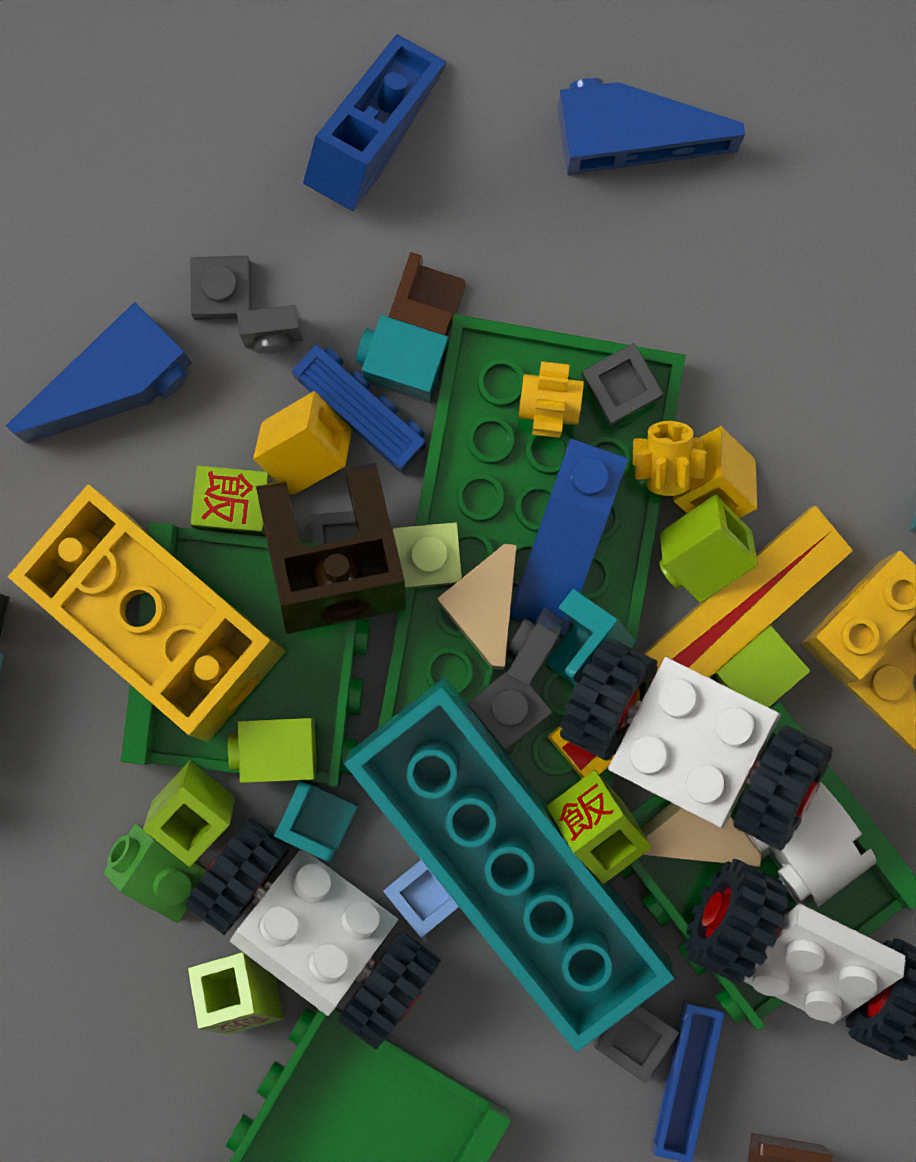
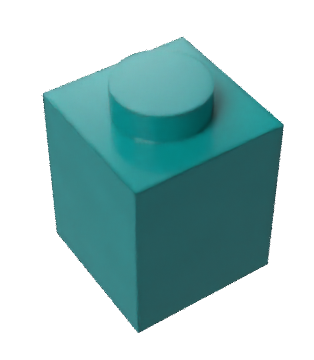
(402, 358)

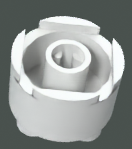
(820, 853)

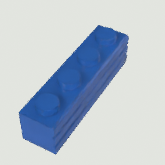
(366, 415)
(687, 1082)

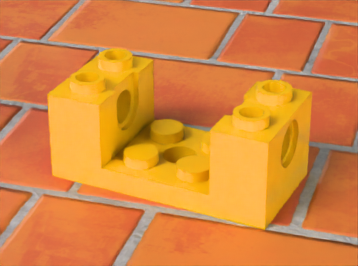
(872, 644)
(197, 650)

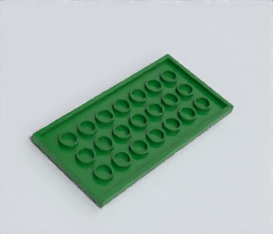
(496, 486)

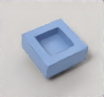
(420, 898)

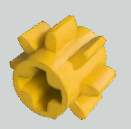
(550, 399)
(669, 458)

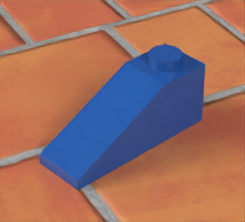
(371, 122)
(632, 127)
(113, 375)
(569, 530)

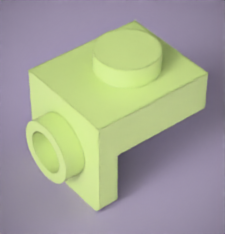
(429, 555)

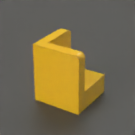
(303, 443)
(728, 474)

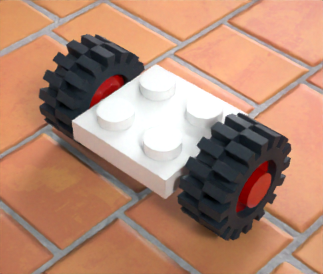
(694, 742)
(313, 931)
(805, 959)

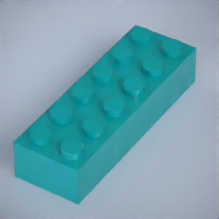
(509, 865)

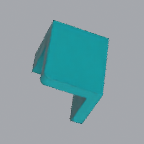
(590, 630)
(316, 821)

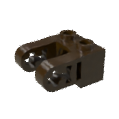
(338, 578)

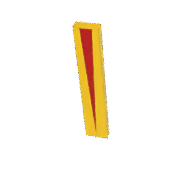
(740, 610)

